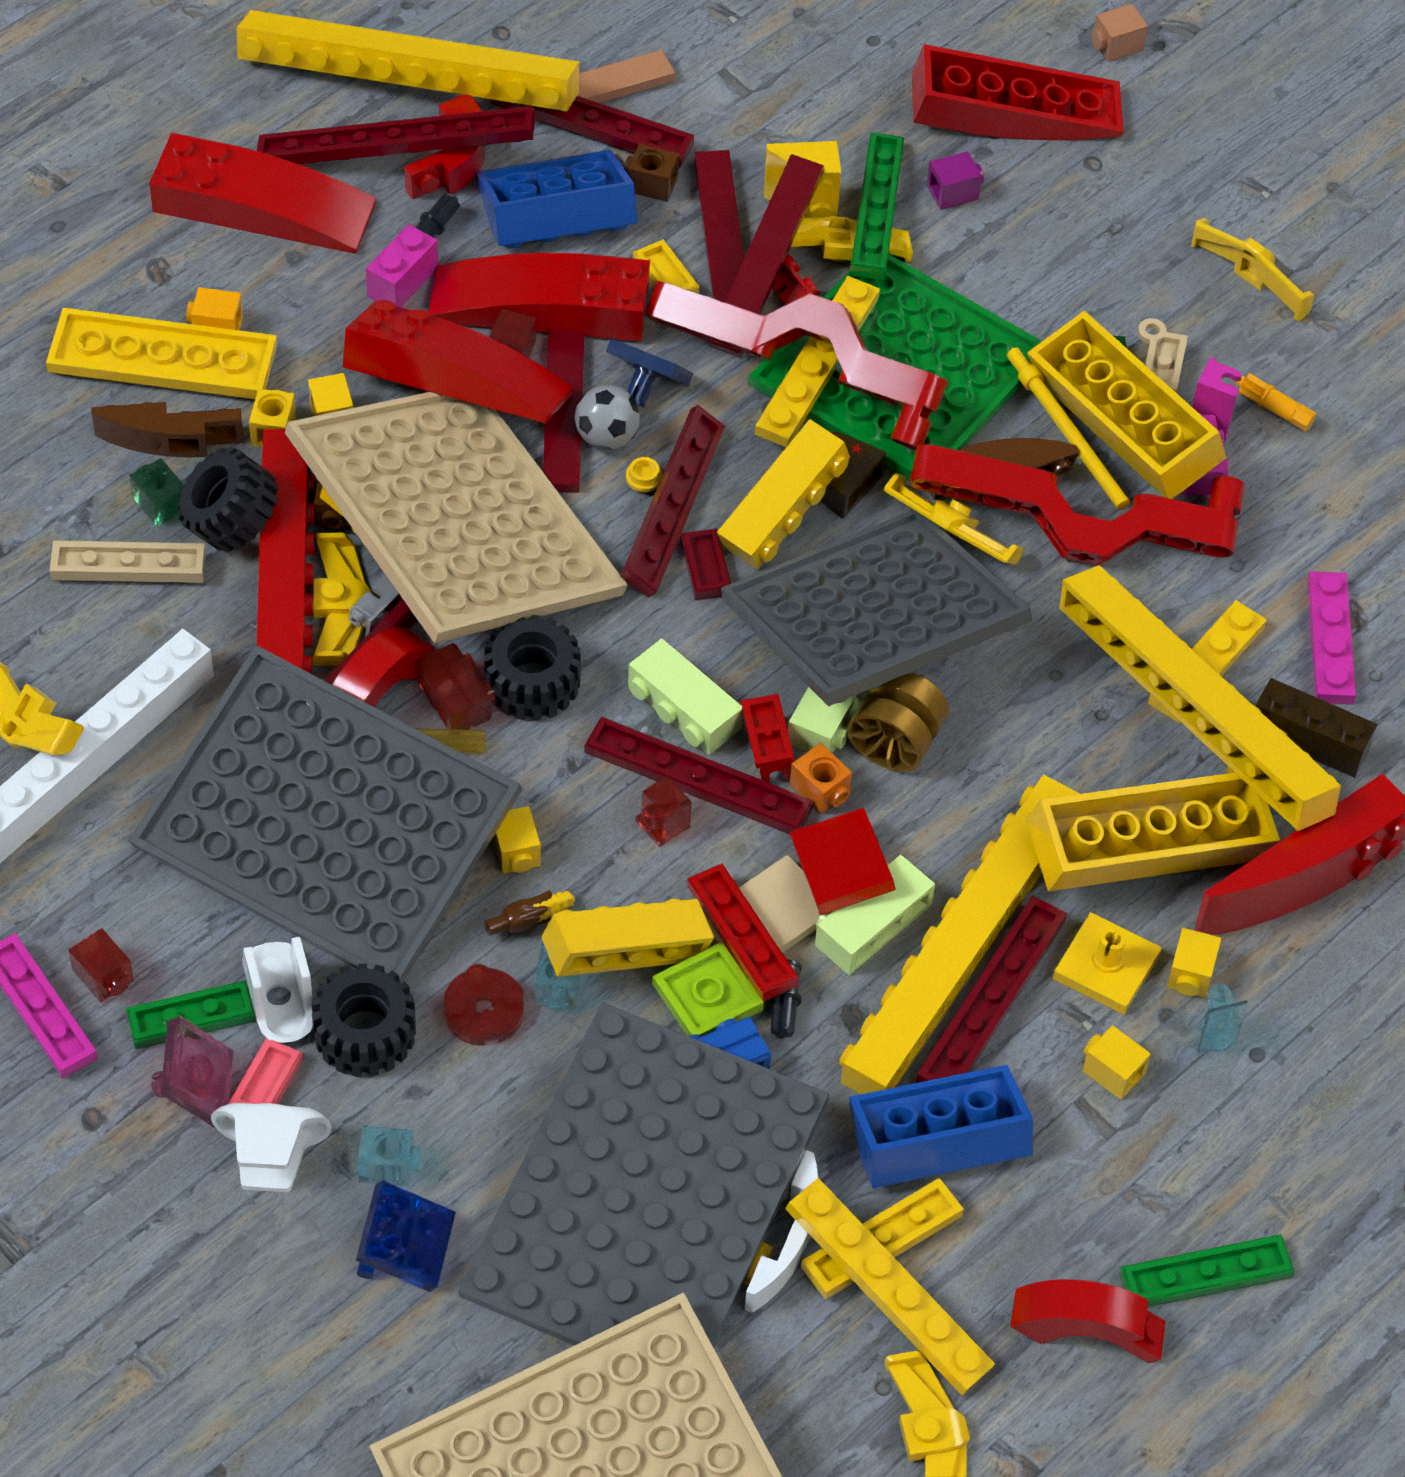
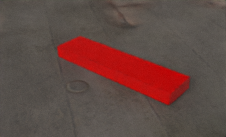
(743, 932)

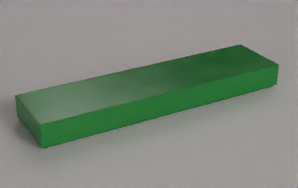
(1209, 1271)

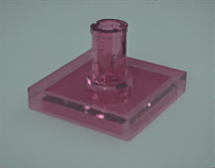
(194, 1070)

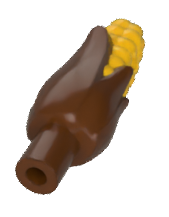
(529, 912)

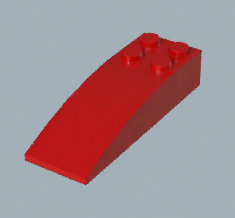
(1012, 98)
(257, 194)
(560, 289)
(450, 361)
(1310, 861)

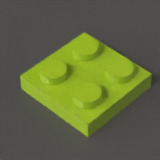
(707, 991)

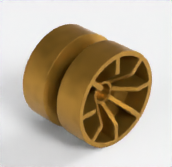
(898, 722)

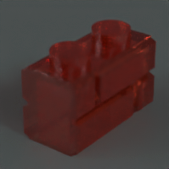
(454, 688)

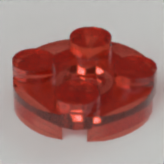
(483, 984)

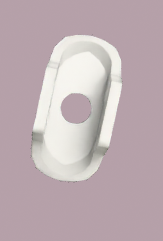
(286, 967)
(270, 1141)

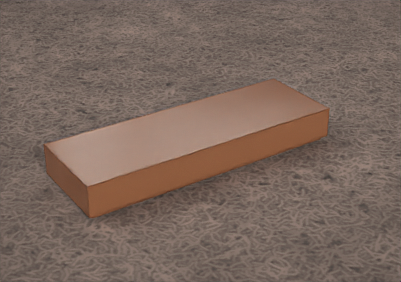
(626, 77)

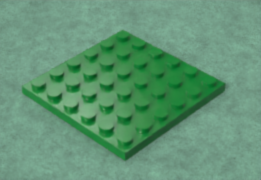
(929, 330)

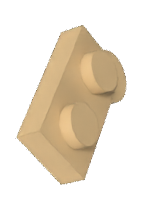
(1164, 351)

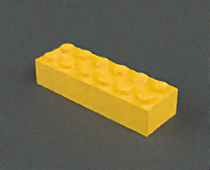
(1128, 406)
(1149, 830)

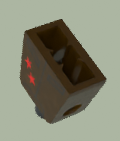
(862, 473)

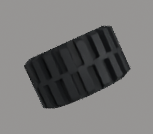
(227, 499)
(533, 643)
(363, 1048)

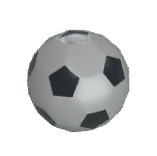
(607, 417)

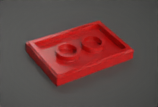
(842, 861)

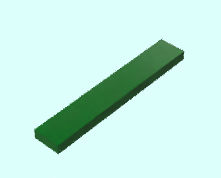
(877, 206)

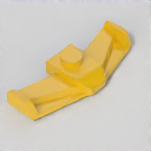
(837, 238)
(1254, 265)
(954, 518)
(336, 596)
(28, 719)
(933, 1427)

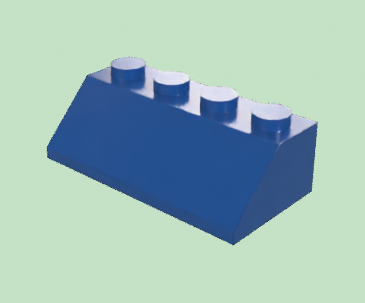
(941, 1126)

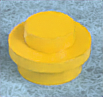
(643, 474)

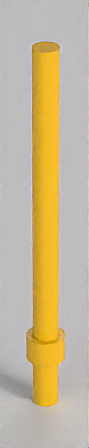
(1033, 380)

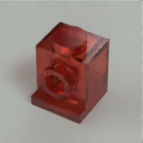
(664, 811)

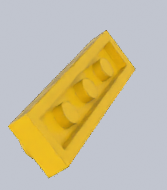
(1224, 642)
(895, 1228)

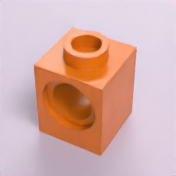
(821, 765)

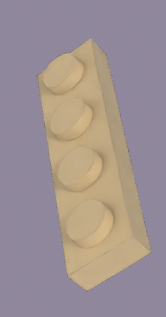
(127, 561)

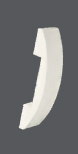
(771, 1274)

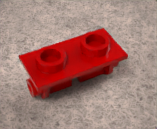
(796, 286)

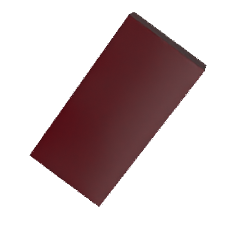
(705, 563)

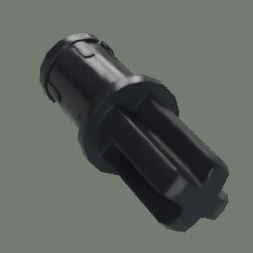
(434, 221)
(785, 1008)

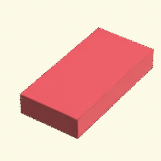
(268, 1074)

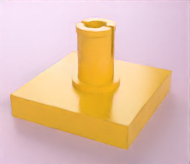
(1107, 963)

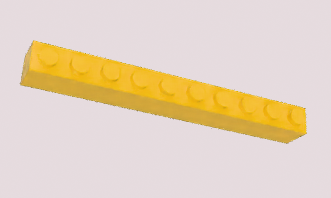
(408, 60)
(1200, 698)
(949, 952)

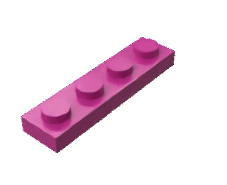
(1331, 637)
(42, 1009)

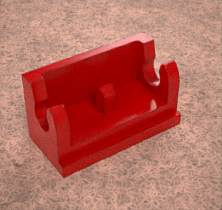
(768, 735)

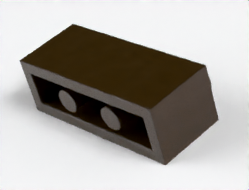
(1318, 727)

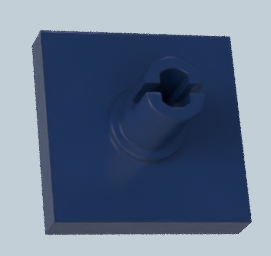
(647, 369)

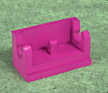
(1216, 397)

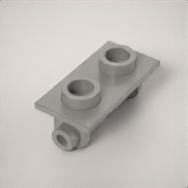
(370, 609)

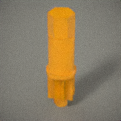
(1276, 402)

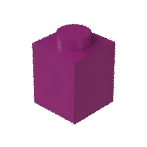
(954, 180)

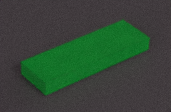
(206, 1009)

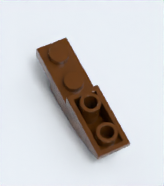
(155, 432)
(1031, 452)

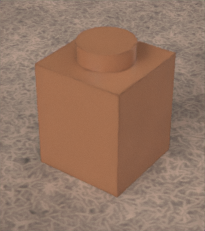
(1119, 32)

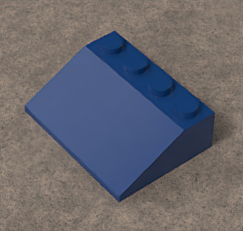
(557, 198)

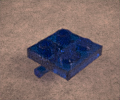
(404, 1237)

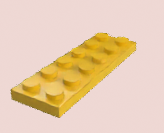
(161, 353)

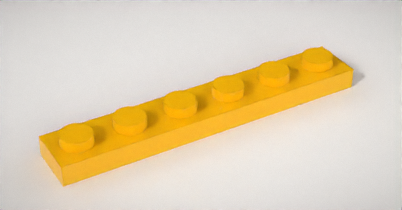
(811, 370)
(890, 1286)

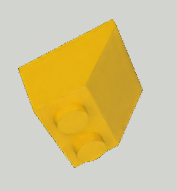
(826, 153)

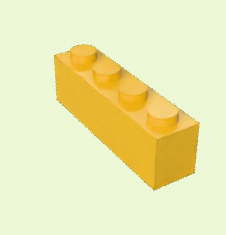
(784, 495)
(626, 936)

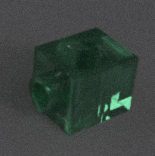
(156, 491)

